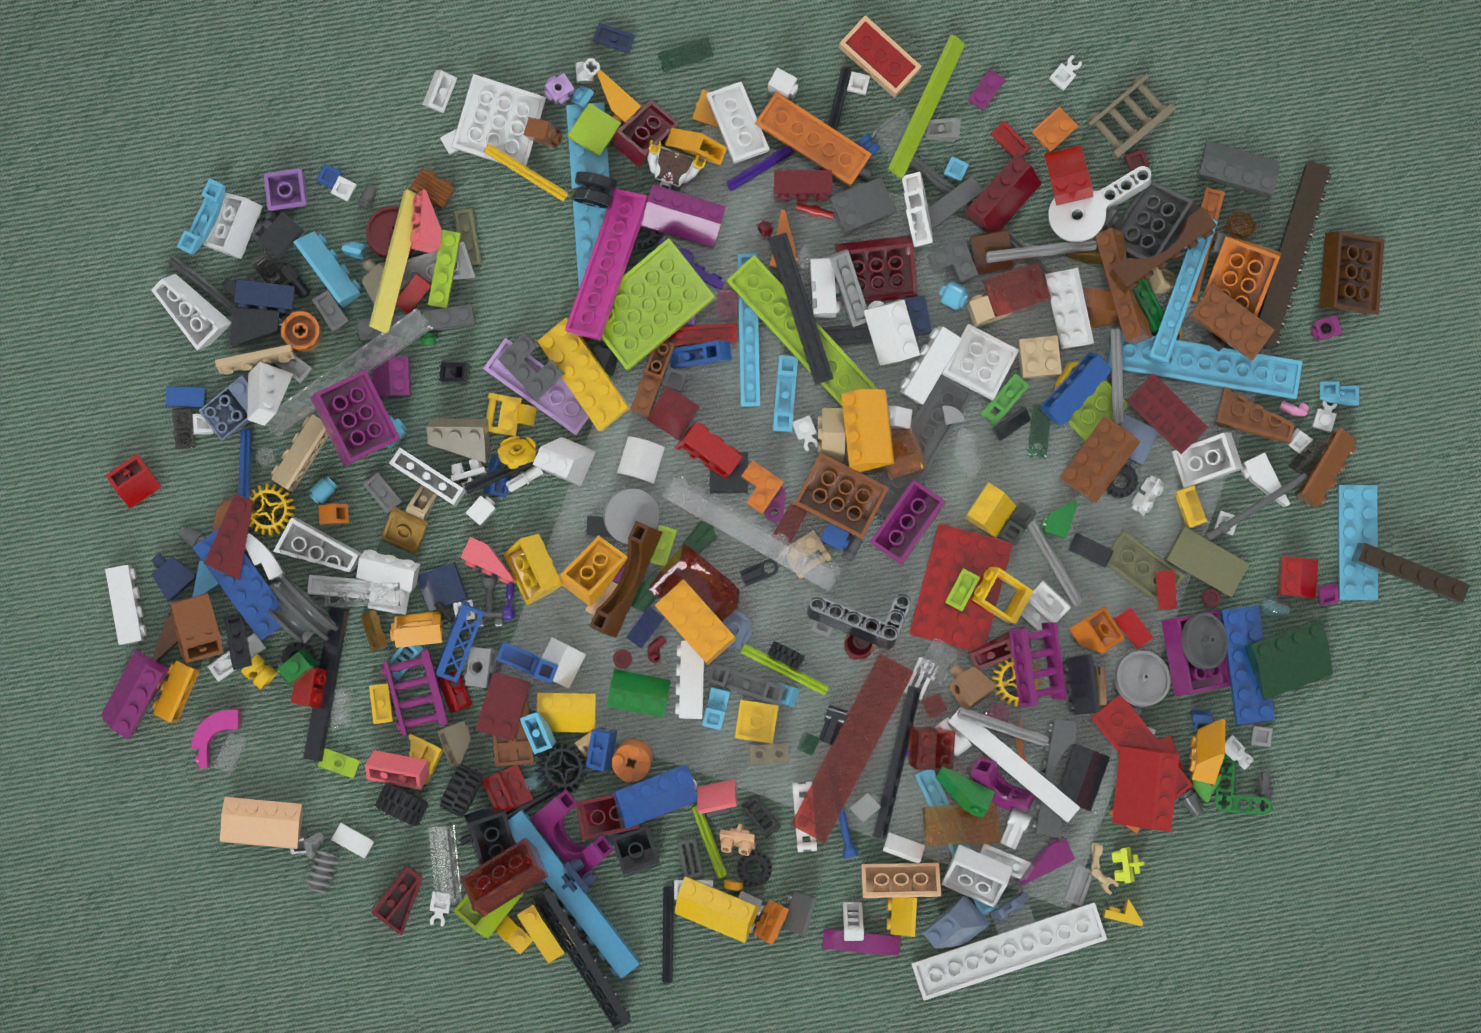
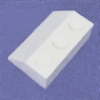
(233, 225)
(891, 332)
(977, 876)

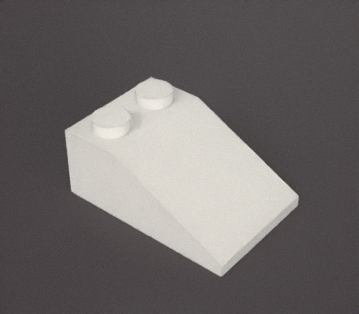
(1208, 460)

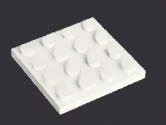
(497, 117)

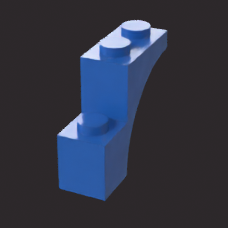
(527, 662)

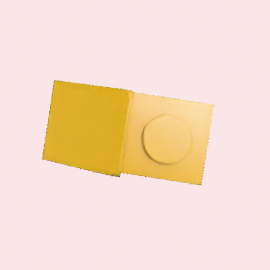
(1129, 914)
(513, 934)

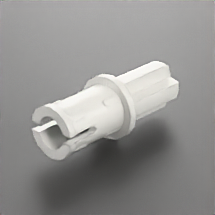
(523, 478)

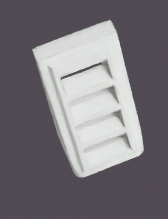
(853, 921)

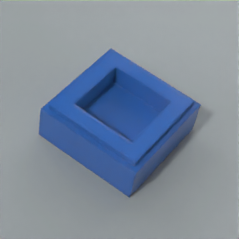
(328, 176)

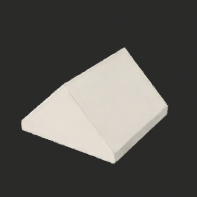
(641, 459)
(568, 660)

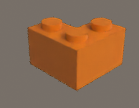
(765, 483)

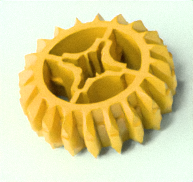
(277, 506)
(1001, 684)

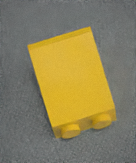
(991, 510)

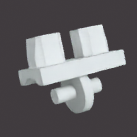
(459, 474)

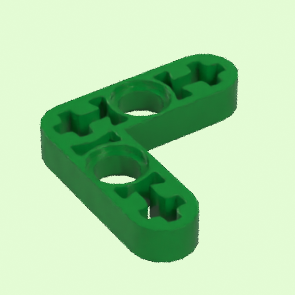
(1234, 799)

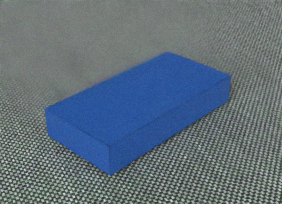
(185, 396)

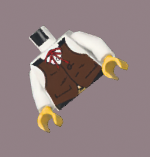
(672, 166)

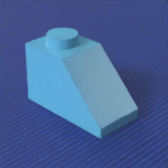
(538, 732)

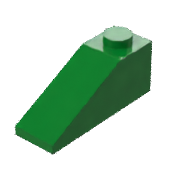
(967, 793)

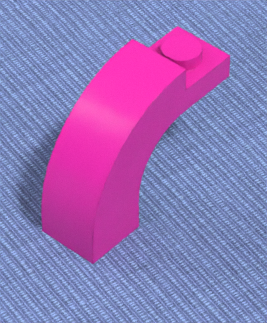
(209, 728)

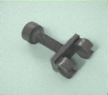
(489, 583)

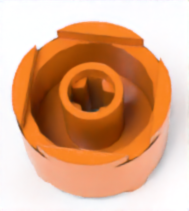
(294, 323)
(629, 770)

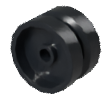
(594, 190)

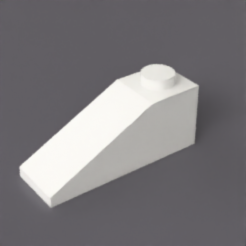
(1263, 476)

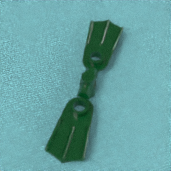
(698, 540)

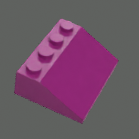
(354, 417)
(1186, 677)

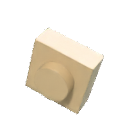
(583, 744)

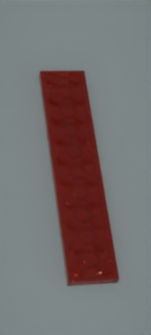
(852, 748)

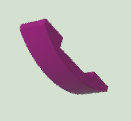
(870, 944)

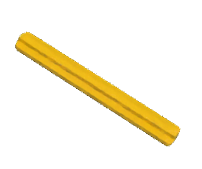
(526, 172)

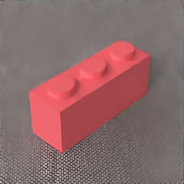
(397, 769)

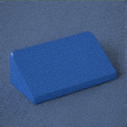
(498, 488)

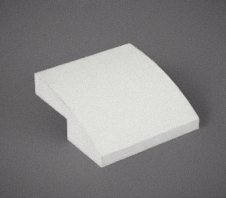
(1044, 606)

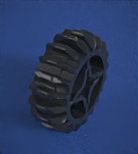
(560, 760)

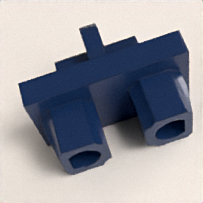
(584, 882)

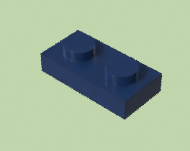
(614, 38)
(919, 315)

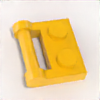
(508, 414)

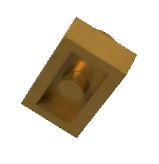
(373, 630)

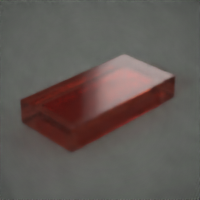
(791, 522)

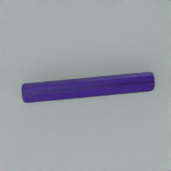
(759, 168)

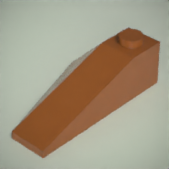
(1100, 307)

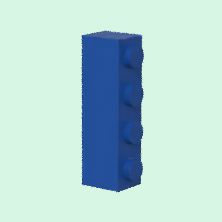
(1076, 389)

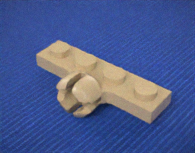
(250, 360)

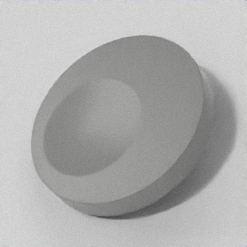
(626, 508)
(1142, 678)

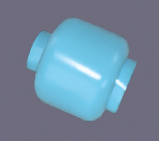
(953, 295)

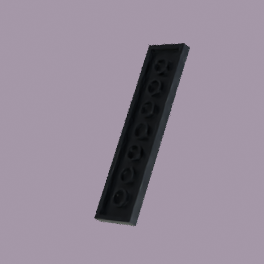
(582, 960)

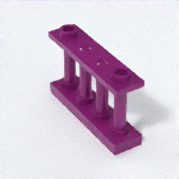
(1023, 664)
(433, 697)

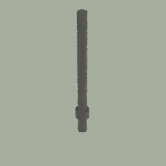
(1224, 527)

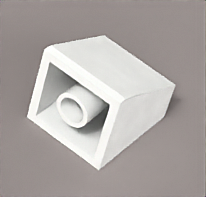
(565, 460)

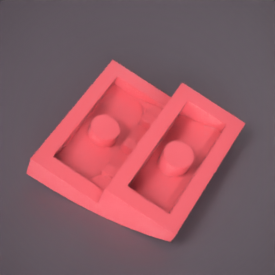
(716, 796)

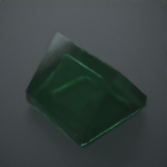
(808, 743)

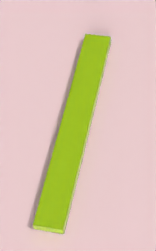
(926, 106)

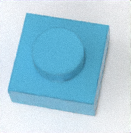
(582, 96)
(956, 169)

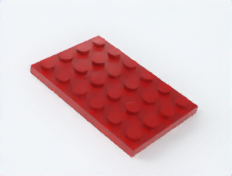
(949, 554)

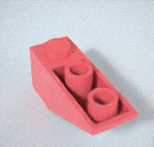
(426, 228)
(482, 555)

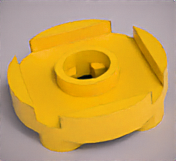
(525, 451)

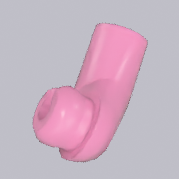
(1293, 410)

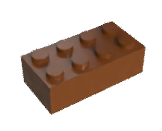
(1099, 459)

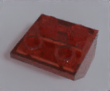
(931, 748)

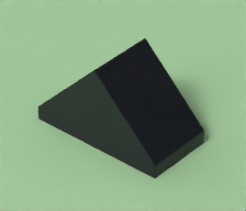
(455, 372)

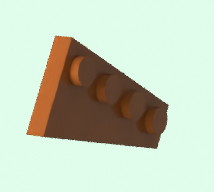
(1252, 418)

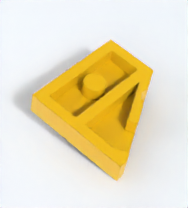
(425, 750)

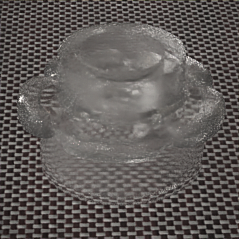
(265, 451)

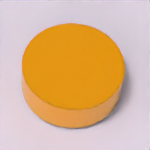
(735, 885)

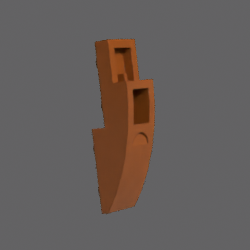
(652, 379)

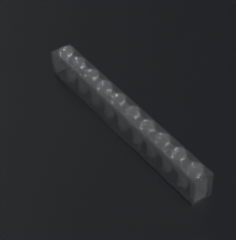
(366, 358)
(752, 534)

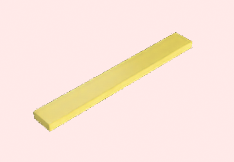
(394, 266)

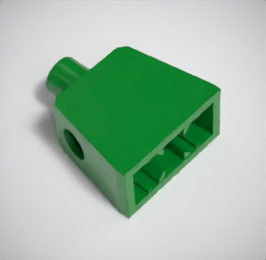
(296, 667)

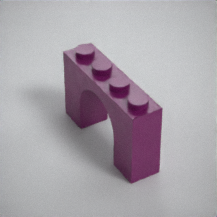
(550, 824)

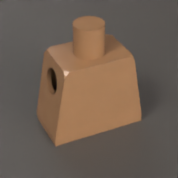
(970, 686)

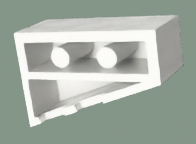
(823, 289)
(265, 392)

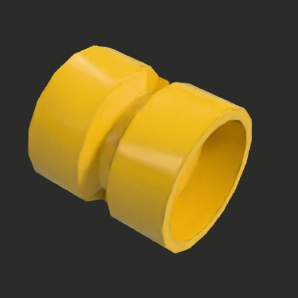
(259, 672)

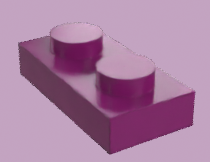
(986, 90)

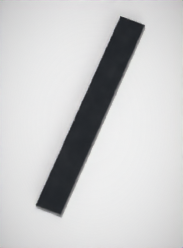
(800, 308)
(329, 661)
(897, 762)

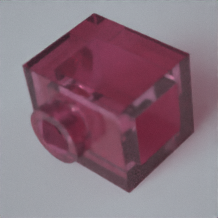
(998, 711)

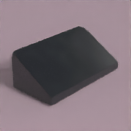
(1011, 424)

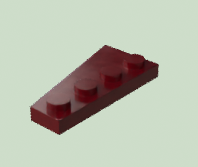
(230, 542)

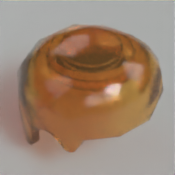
(1240, 225)

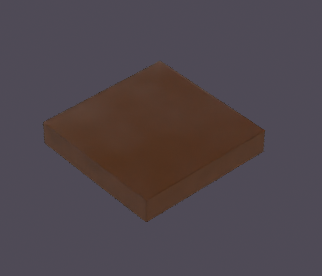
(990, 242)

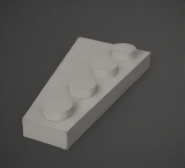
(425, 265)

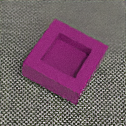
(1328, 594)

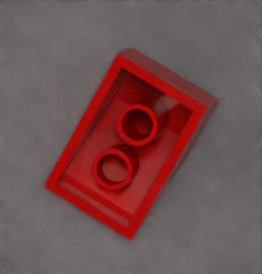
(1069, 175)

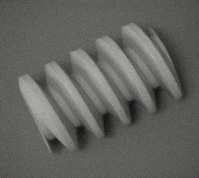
(322, 872)

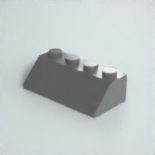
(1238, 169)

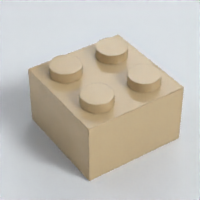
(1039, 357)

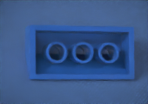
(655, 796)

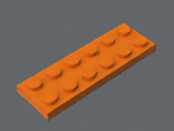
(813, 139)

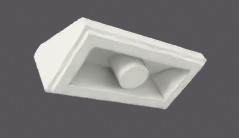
(439, 91)

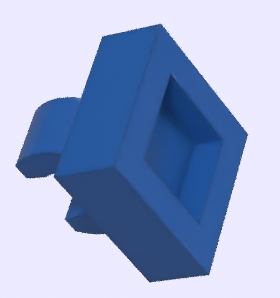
(1200, 717)

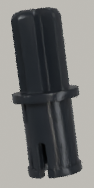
(294, 280)

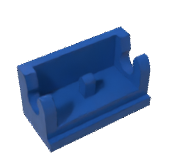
(601, 749)

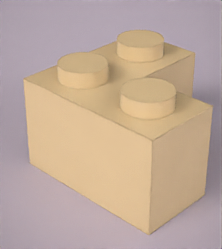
(981, 311)
(832, 433)

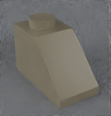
(455, 742)

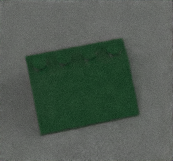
(1290, 658)

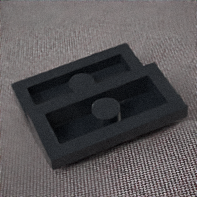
(733, 482)

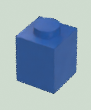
(835, 537)

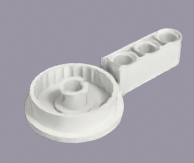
(1094, 208)

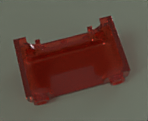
(710, 584)

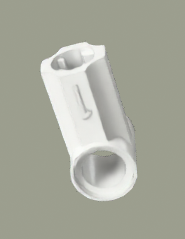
(586, 71)
(961, 742)
(1017, 823)

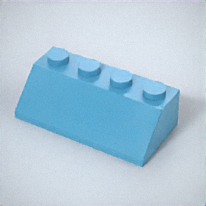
(328, 269)

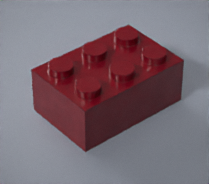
(802, 185)

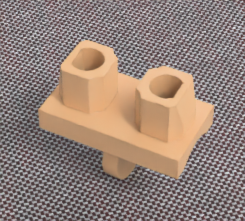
(738, 838)

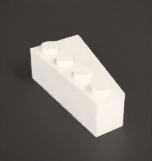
(190, 311)
(315, 546)

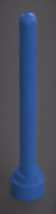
(849, 849)

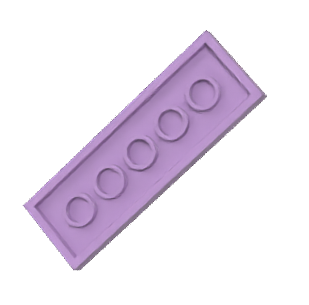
(556, 403)

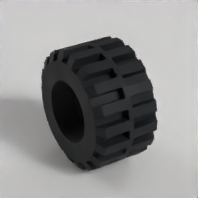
(461, 790)
(401, 804)

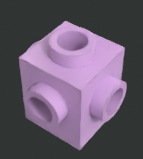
(561, 83)

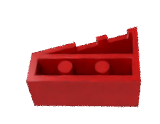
(709, 449)

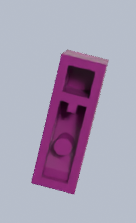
(1048, 859)

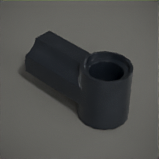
(757, 573)
(833, 721)

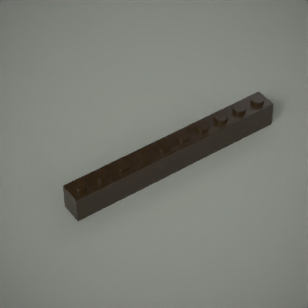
(1293, 248)

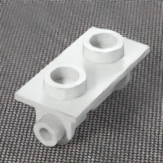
(1145, 502)

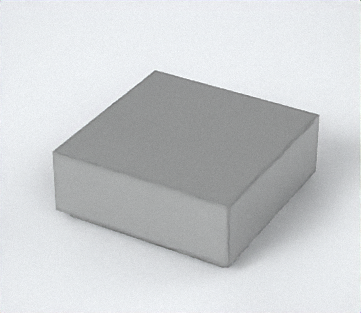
(1261, 736)

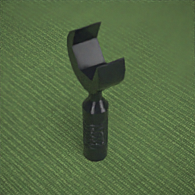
(447, 615)

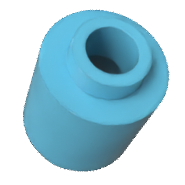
(323, 490)

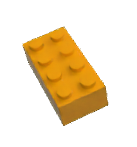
(695, 622)

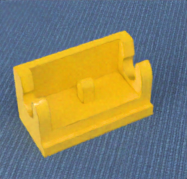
(1190, 507)

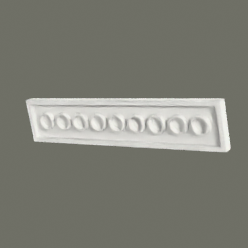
(1009, 951)

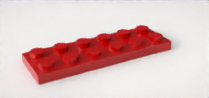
(1125, 728)

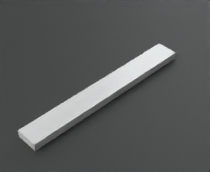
(1016, 767)

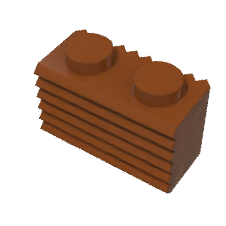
(438, 190)

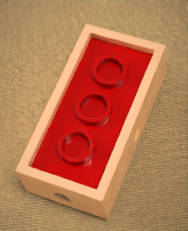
(880, 56)

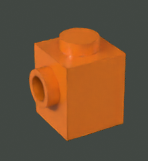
(333, 514)

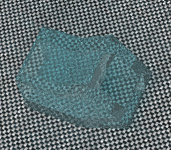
(532, 782)

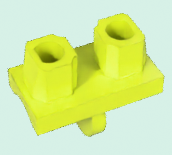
(1127, 873)

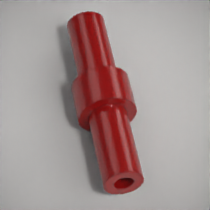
(815, 211)

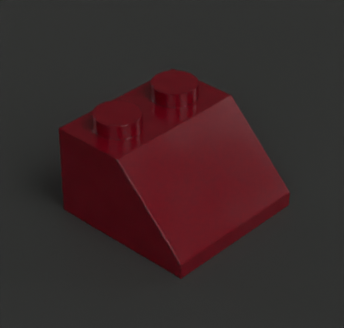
(673, 413)

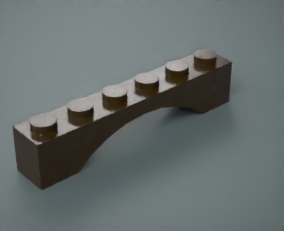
(1409, 571)

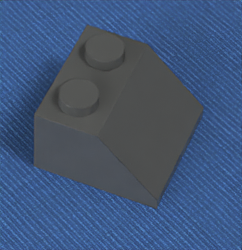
(799, 913)

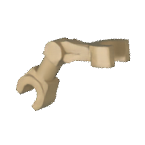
(1105, 881)

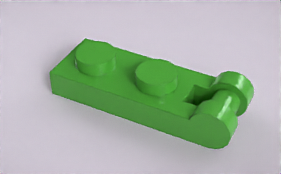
(1005, 399)

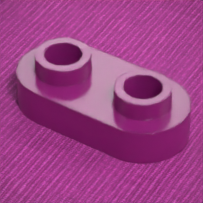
(777, 503)

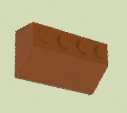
(1323, 475)

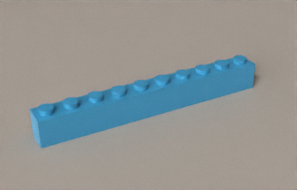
(579, 904)

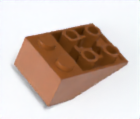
(196, 628)

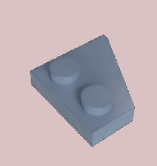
(1014, 903)

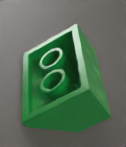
(638, 693)

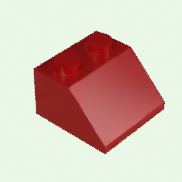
(1297, 577)

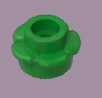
(428, 339)

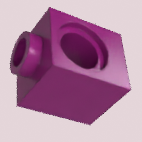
(1331, 322)

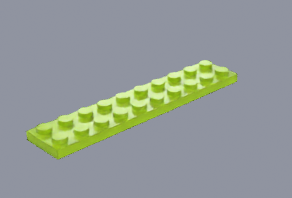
(769, 302)

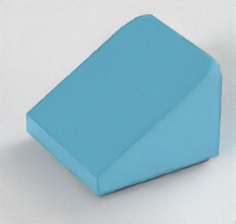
(790, 695)

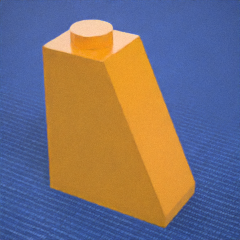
(696, 143)

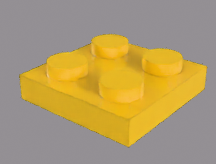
(756, 721)

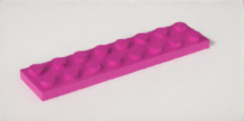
(607, 265)

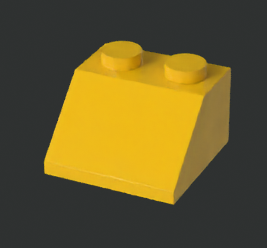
(902, 916)

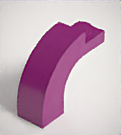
(1006, 795)

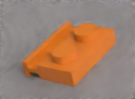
(1054, 129)

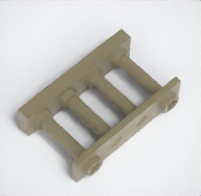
(1148, 123)

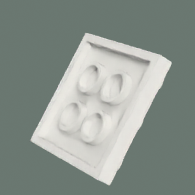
(980, 362)

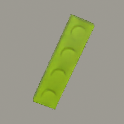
(444, 269)

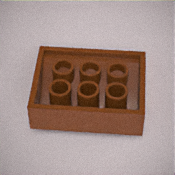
(841, 496)

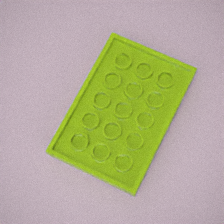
(654, 304)

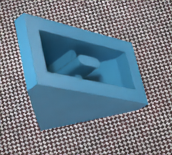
(204, 581)

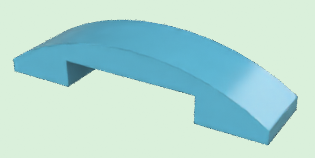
(205, 218)
(785, 393)

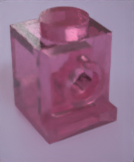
(727, 313)

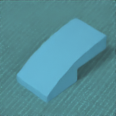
(1337, 394)
(716, 708)

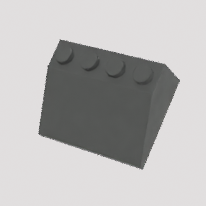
(1154, 221)

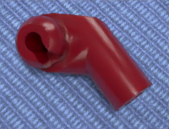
(654, 649)

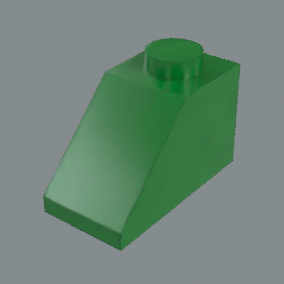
(1059, 521)

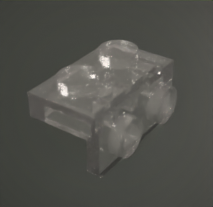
(937, 661)

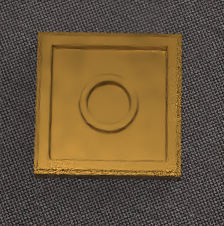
(404, 530)

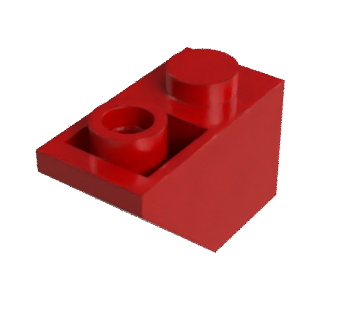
(309, 688)

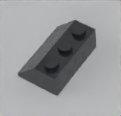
(1081, 685)
(1083, 775)
(488, 833)

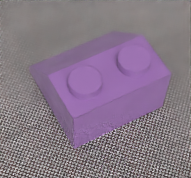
(285, 189)

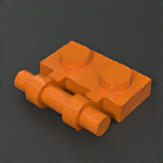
(770, 921)

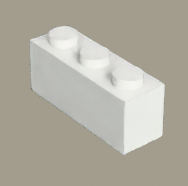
(387, 568)

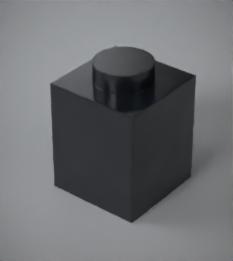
(606, 359)

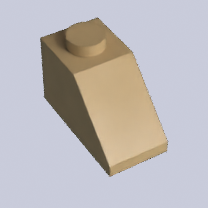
(421, 503)

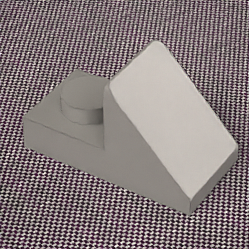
(943, 129)

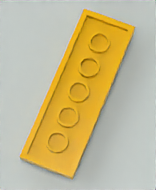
(584, 376)

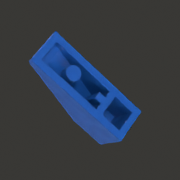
(701, 354)

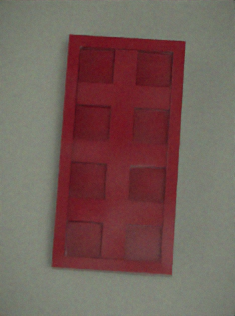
(1167, 414)

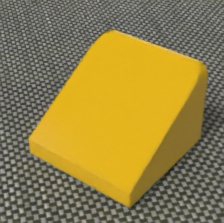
(526, 415)

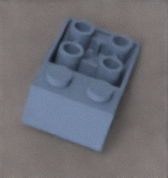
(228, 409)

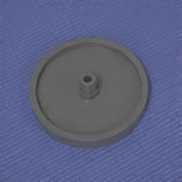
(1204, 641)

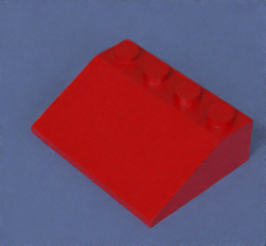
(1145, 788)

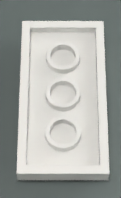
(737, 122)
(1069, 308)

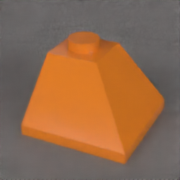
(1097, 631)

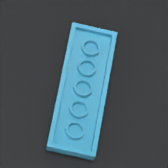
(1356, 525)

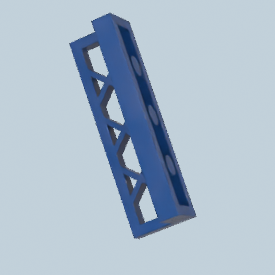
(452, 639)

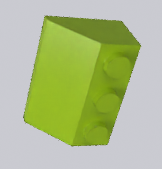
(487, 924)

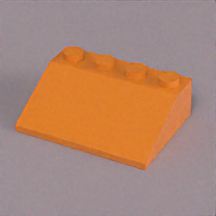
(1244, 272)

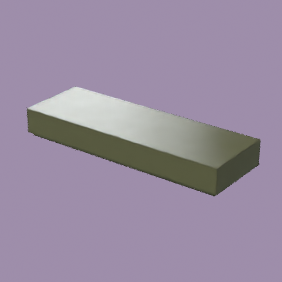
(466, 226)

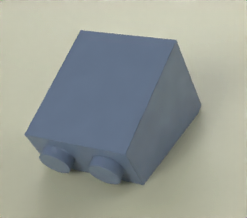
(956, 925)

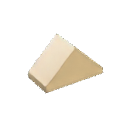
(1162, 281)

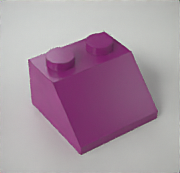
(393, 378)

